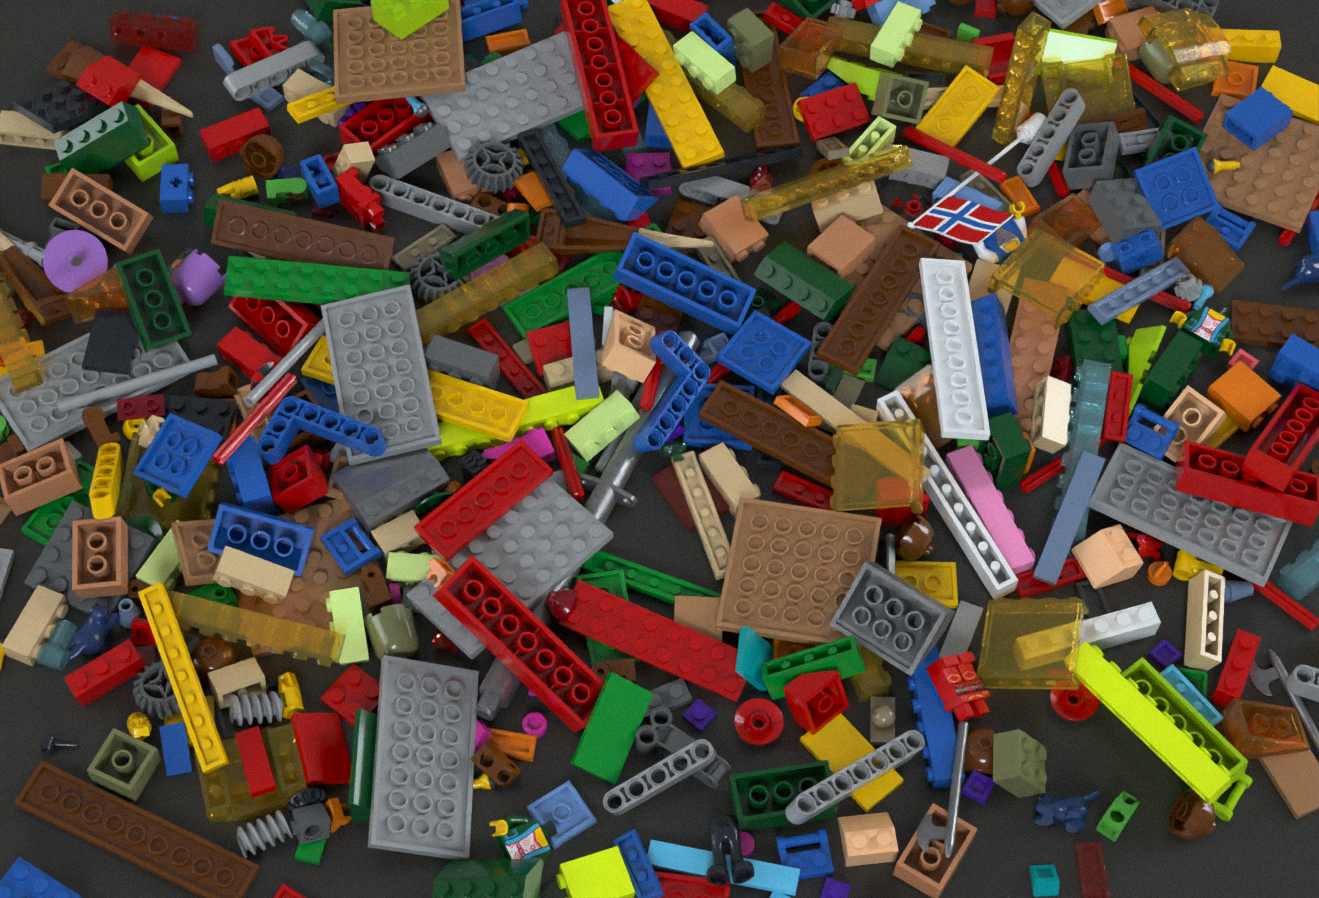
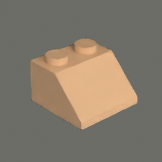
(1108, 557)
(868, 839)

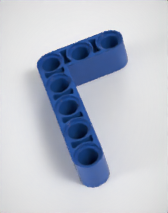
(675, 395)
(319, 426)

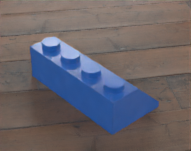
(608, 184)
(262, 536)

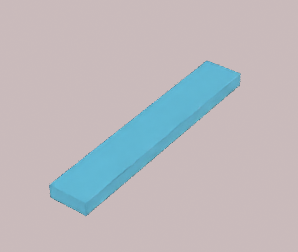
(697, 861)

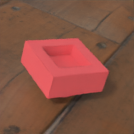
(1246, 358)

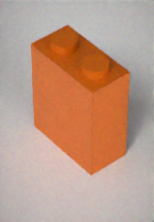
(1244, 397)

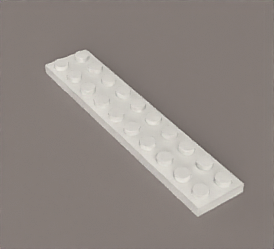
(954, 350)

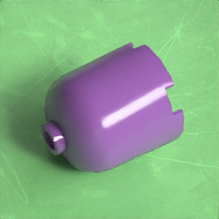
(197, 279)

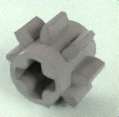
(843, 9)
(1188, 287)

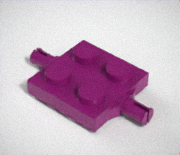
(649, 164)

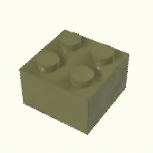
(751, 40)
(900, 98)
(1019, 763)
(124, 764)

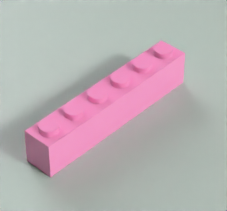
(978, 487)

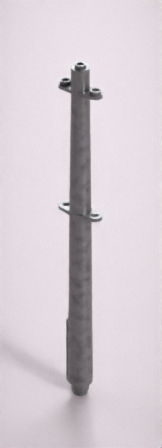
(500, 682)

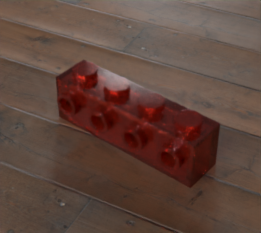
(154, 31)

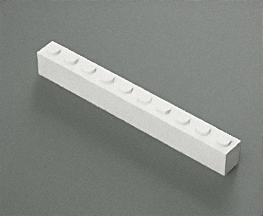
(956, 509)

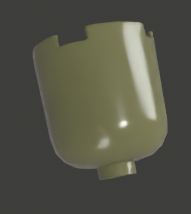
(1156, 60)
(393, 632)

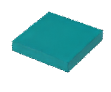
(751, 653)

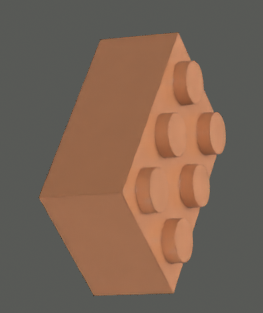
(39, 477)
(100, 557)
(930, 869)

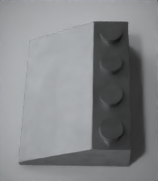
(390, 485)
(891, 617)

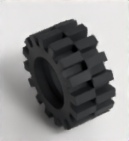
(472, 465)

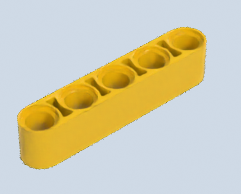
(106, 481)

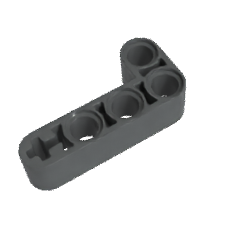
(1203, 6)

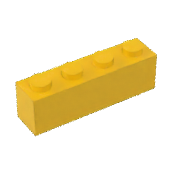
(1253, 45)

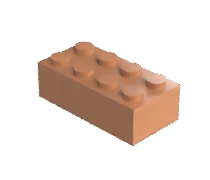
(101, 211)

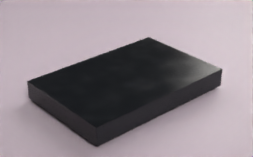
(111, 342)

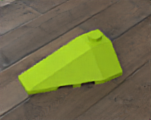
(852, 72)
(1140, 356)

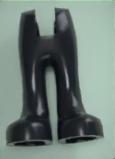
(729, 835)

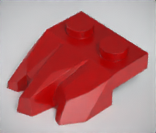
(258, 45)

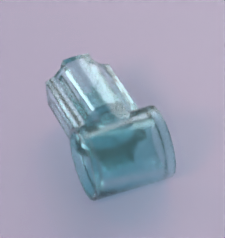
(310, 27)
(55, 652)

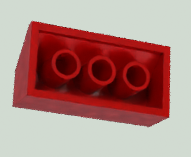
(276, 321)

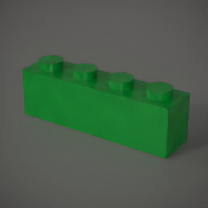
(840, 655)

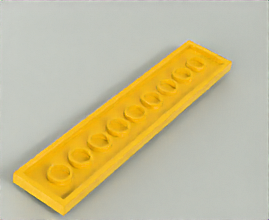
(670, 92)
(453, 398)

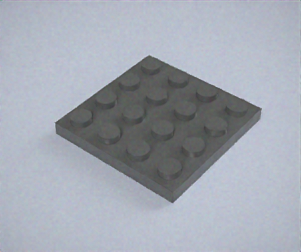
(54, 564)

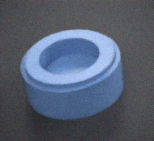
(1105, 252)

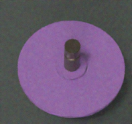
(74, 259)

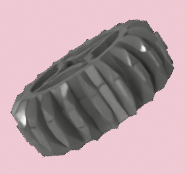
(492, 173)
(432, 285)
(155, 692)

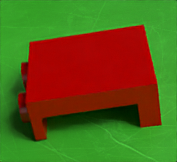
(1002, 52)

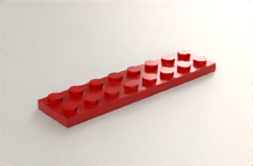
(655, 640)

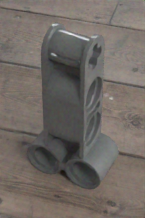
(669, 739)

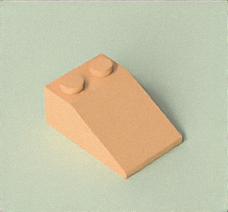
(628, 347)
(1197, 420)

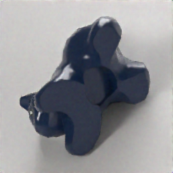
(1305, 272)
(91, 636)
(1068, 810)

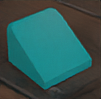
(1044, 880)

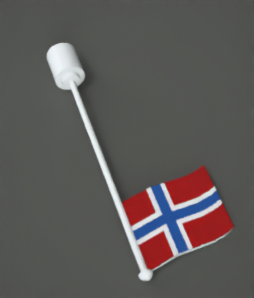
(968, 220)

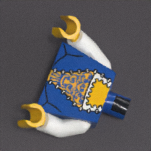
(1005, 239)

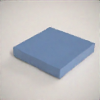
(565, 810)

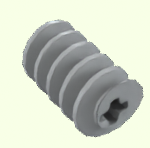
(256, 707)
(262, 833)

